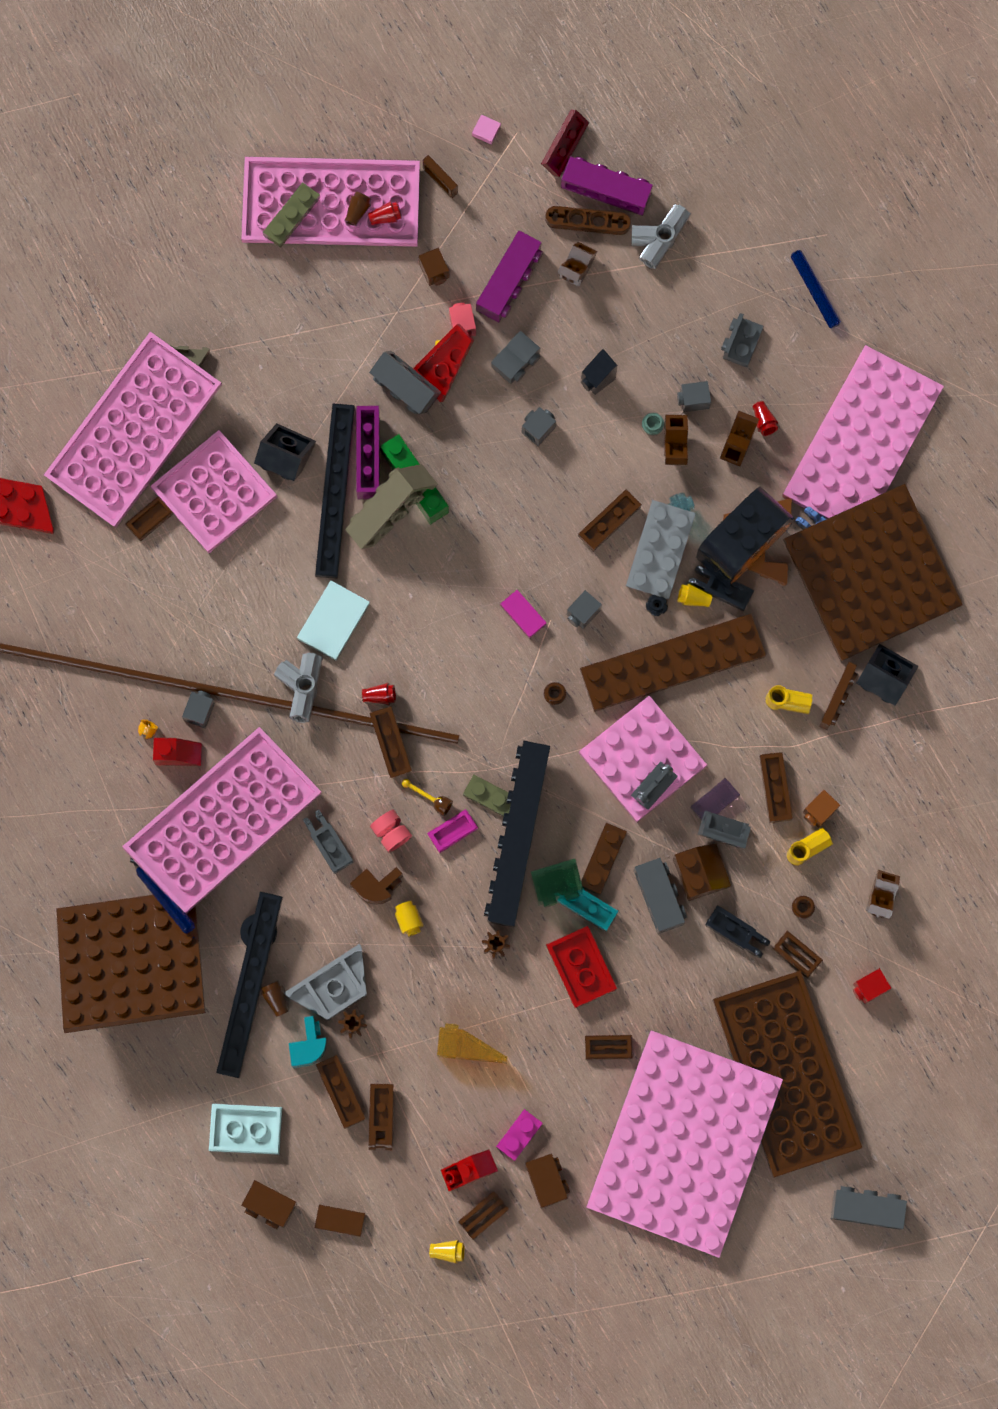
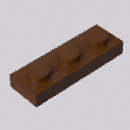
(609, 520)
(839, 696)
(390, 742)
(775, 787)
(603, 858)
(340, 1092)

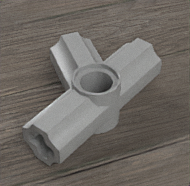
(649, 236)
(296, 679)

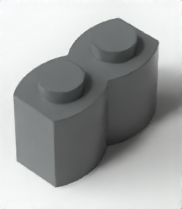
(516, 357)

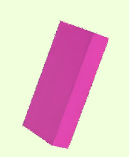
(523, 614)
(452, 831)

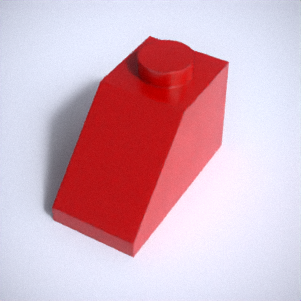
(176, 752)

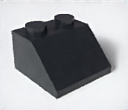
(284, 452)
(887, 675)

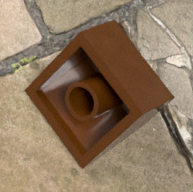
(701, 871)

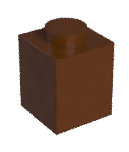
(434, 267)

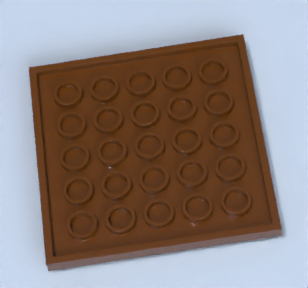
(872, 572)
(126, 964)

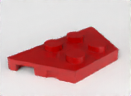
(24, 506)

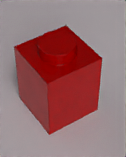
(871, 986)

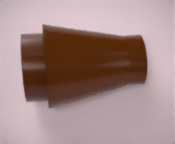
(357, 208)
(275, 997)

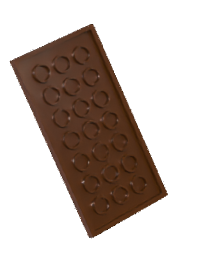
(779, 1034)

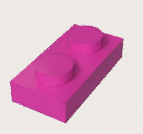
(519, 1135)

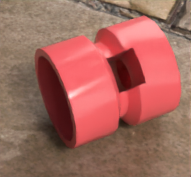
(391, 831)

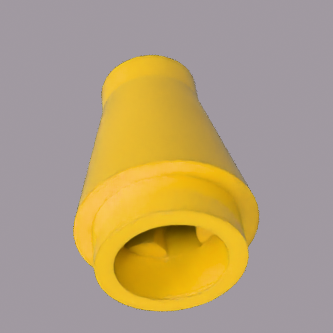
(692, 596)
(448, 1251)

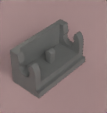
(724, 829)

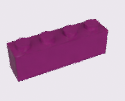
(606, 185)
(508, 276)
(367, 451)

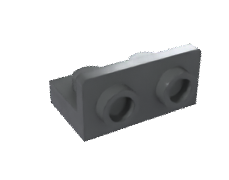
(742, 341)

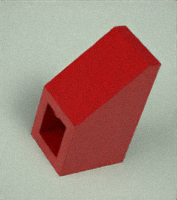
(469, 1170)

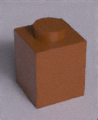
(820, 809)

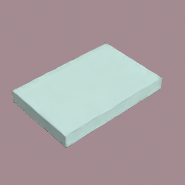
(333, 620)
(245, 1129)

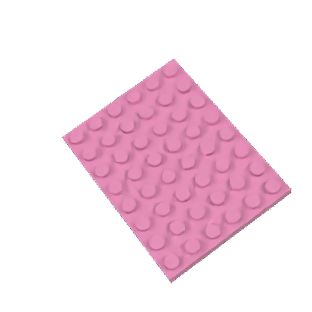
(684, 1143)

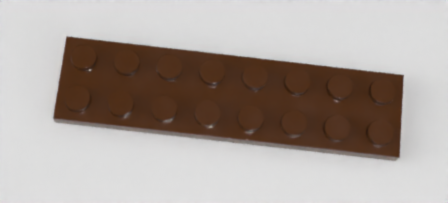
(672, 662)

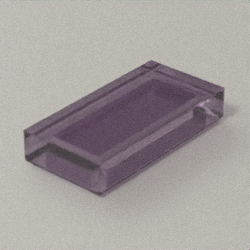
(716, 799)

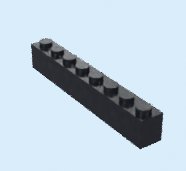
(518, 833)

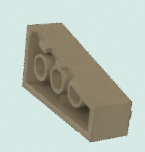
(389, 504)

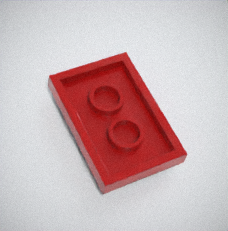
(581, 967)

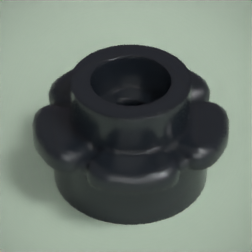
(656, 611)

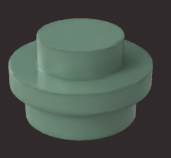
(652, 423)

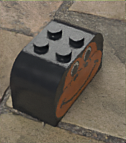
(744, 536)

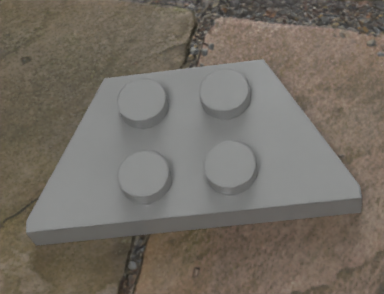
(333, 986)

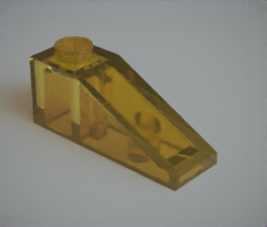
(460, 1044)

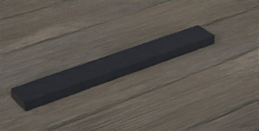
(335, 491)
(249, 985)

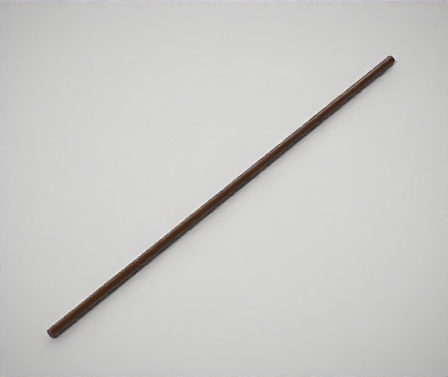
(214, 690)

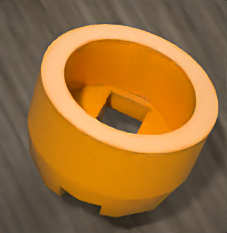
(147, 728)

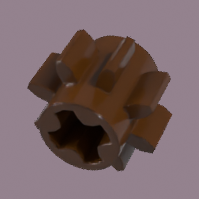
(491, 940)
(348, 1018)

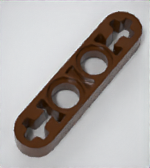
(587, 224)

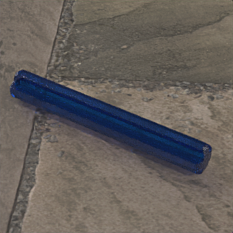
(815, 289)
(174, 910)

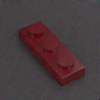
(565, 143)

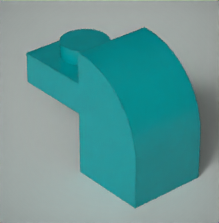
(309, 1051)

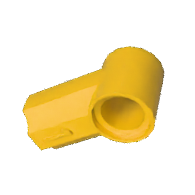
(791, 700)
(810, 846)

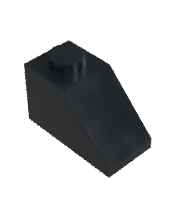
(599, 373)

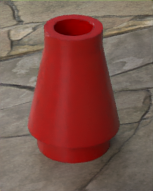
(385, 214)
(767, 422)
(380, 694)

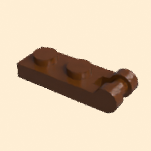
(381, 1115)

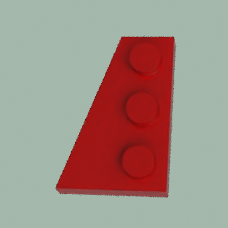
(445, 360)

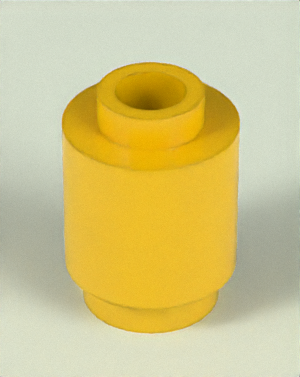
(408, 918)

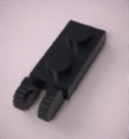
(736, 595)
(735, 930)

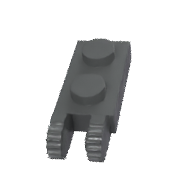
(329, 844)

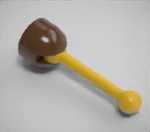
(441, 804)

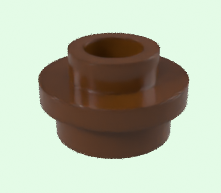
(555, 687)
(803, 900)

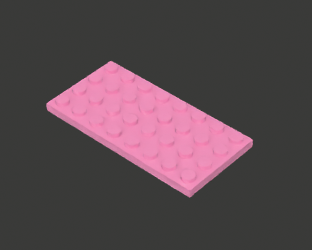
(273, 181)
(133, 429)
(863, 435)
(221, 820)

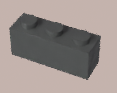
(404, 382)
(660, 895)
(868, 1208)

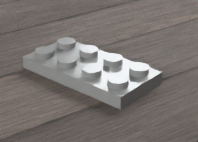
(660, 549)

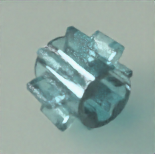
(681, 501)

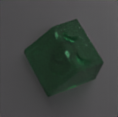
(556, 883)

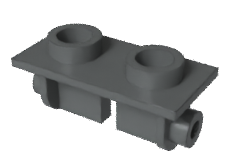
(654, 785)

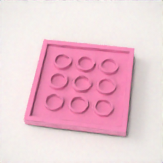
(213, 491)
(632, 750)

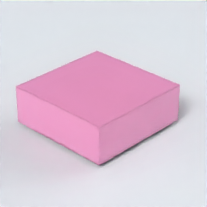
(486, 129)

